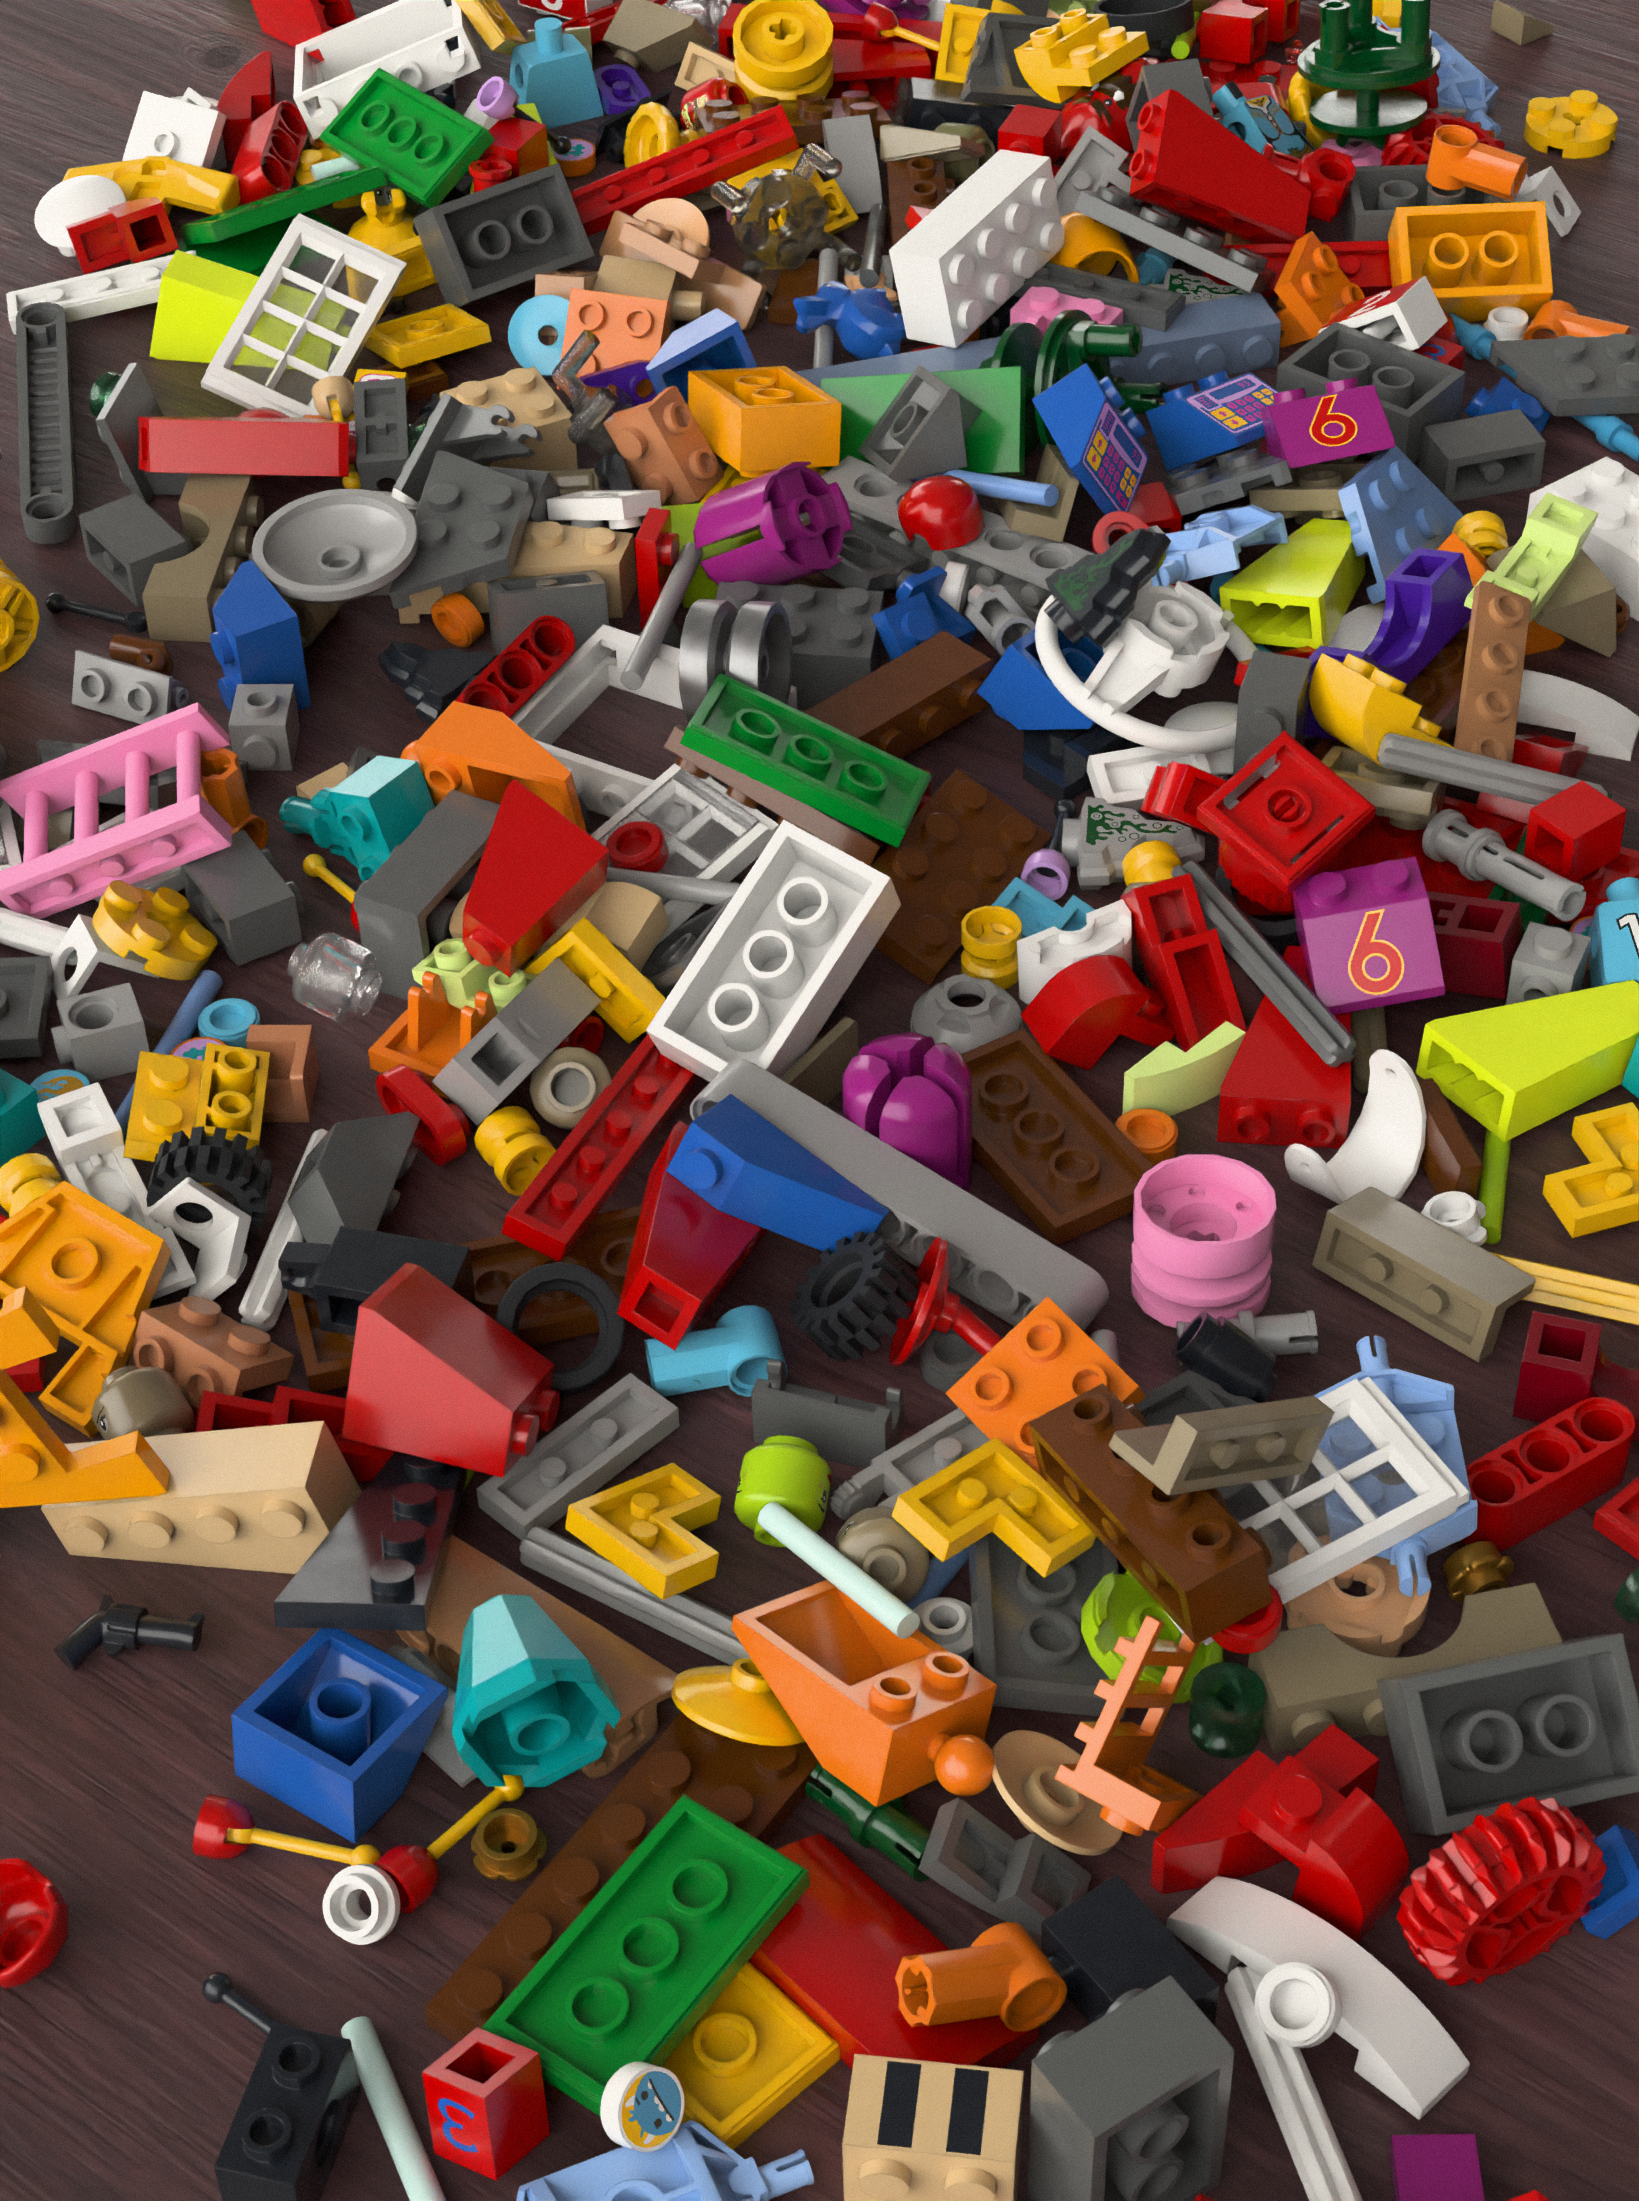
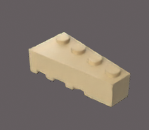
(550, 550)

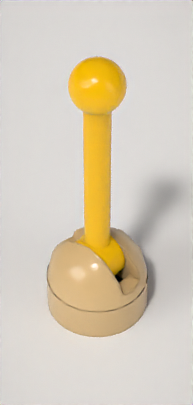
(335, 401)

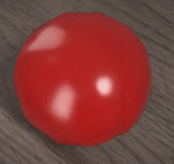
(941, 511)
(30, 1922)

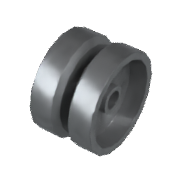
(744, 645)

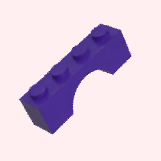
(1418, 619)

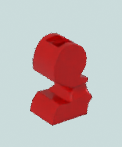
(1178, 792)

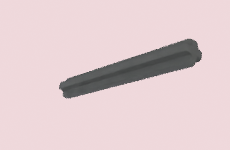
(1270, 971)

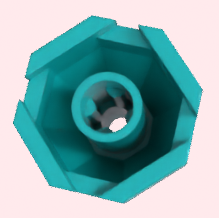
(527, 1697)

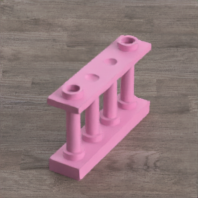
(129, 851)

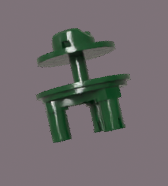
(1367, 69)
(1067, 345)

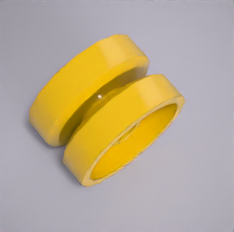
(783, 49)

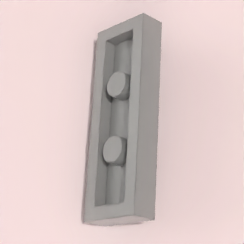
(579, 1456)

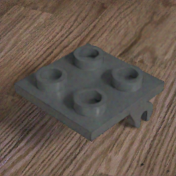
(119, 430)
(466, 433)

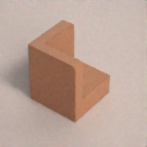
(291, 1070)

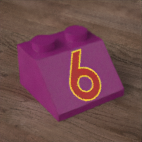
(1326, 426)
(1368, 936)

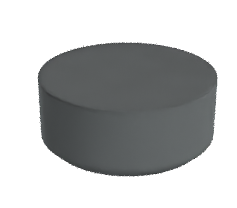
(946, 1359)

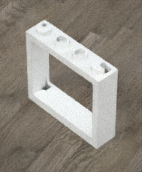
(399, 39)
(573, 690)

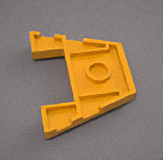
(93, 1281)
(32, 1457)

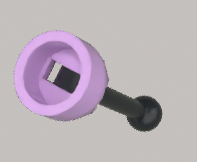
(499, 102)
(1048, 868)

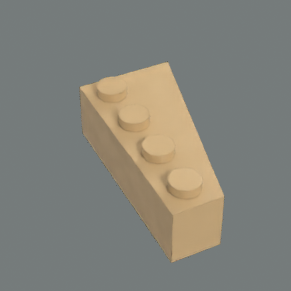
(231, 1501)

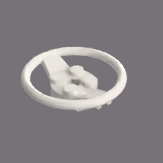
(1160, 647)

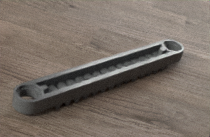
(46, 424)

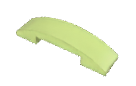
(1544, 551)

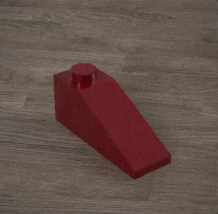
(1476, 942)

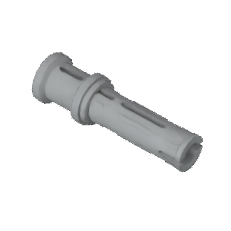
(1484, 856)

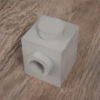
(265, 726)
(1549, 962)

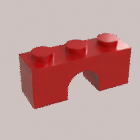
(1241, 28)

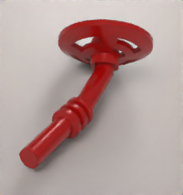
(938, 1311)

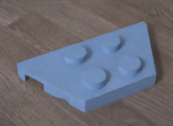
(1393, 513)

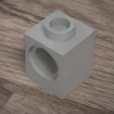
(101, 1032)

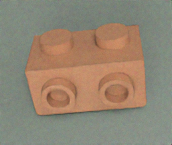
(665, 448)
(207, 1350)

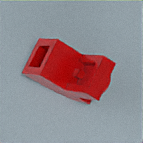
(125, 232)
(1090, 1006)
(1344, 1846)

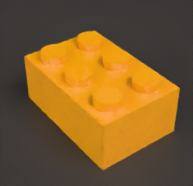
(1475, 255)
(765, 418)

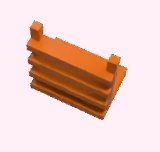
(1115, 1754)

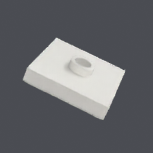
(174, 130)

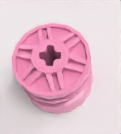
(1202, 1239)

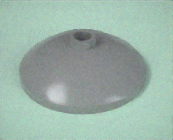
(336, 545)

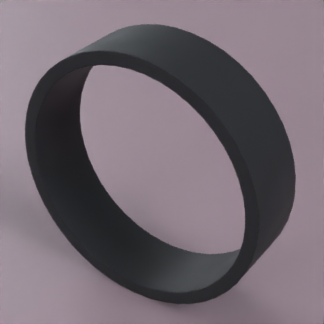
(1156, 17)

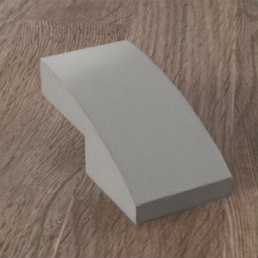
(854, 146)

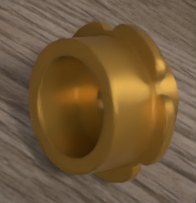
(1476, 1570)
(505, 1830)

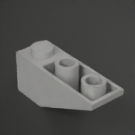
(516, 1041)

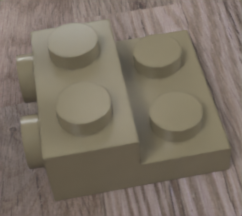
(1310, 493)
(1402, 797)

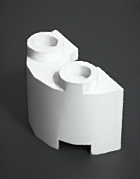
(1051, 950)

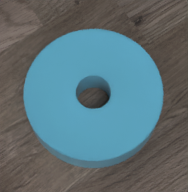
(526, 326)

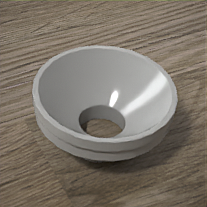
(965, 1026)

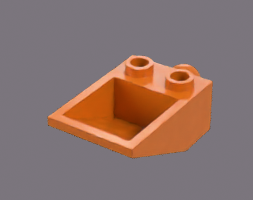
(484, 752)
(868, 1703)

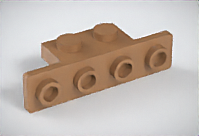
(723, 285)
(1493, 672)

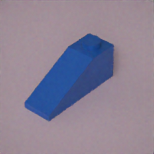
(770, 1179)

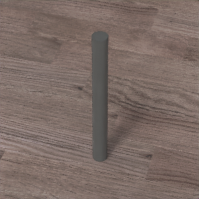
(873, 246)

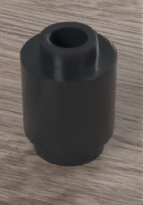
(1227, 1357)

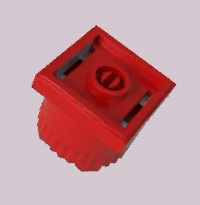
(1283, 822)

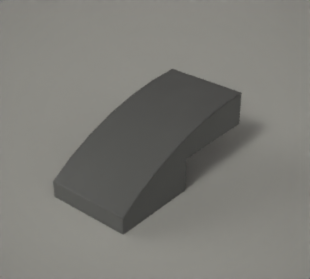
(1001, 1875)

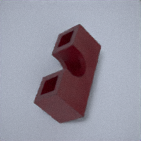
(1566, 1366)

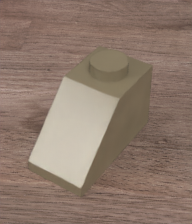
(652, 35)

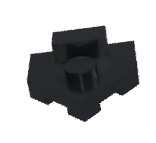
(1059, 758)

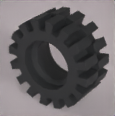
(213, 1162)
(854, 1296)

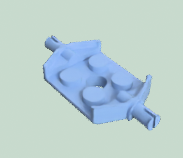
(1462, 84)
(1214, 540)
(1430, 1411)
(685, 2169)

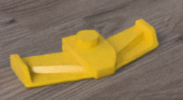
(169, 181)

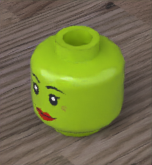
(785, 1473)

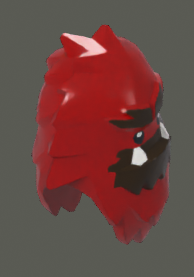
(1103, 108)

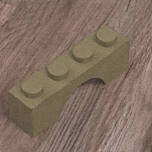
(220, 523)
(1324, 1681)

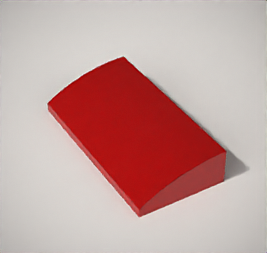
(840, 1964)

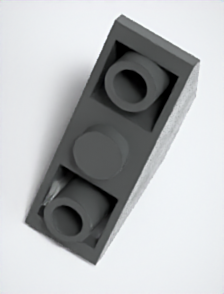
(353, 1176)

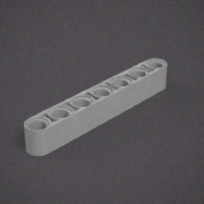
(990, 1254)

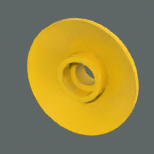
(734, 1704)

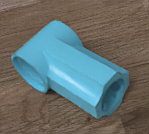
(719, 1356)

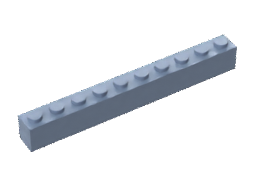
(1203, 340)

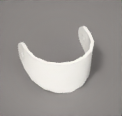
(1382, 1145)

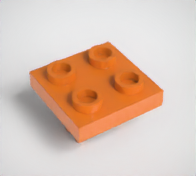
(1311, 290)
(625, 325)
(430, 1030)
(1033, 1372)

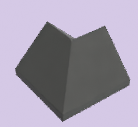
(921, 429)

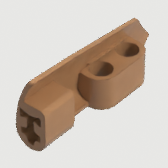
(632, 1675)

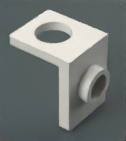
(1543, 187)
(90, 952)
(219, 1239)

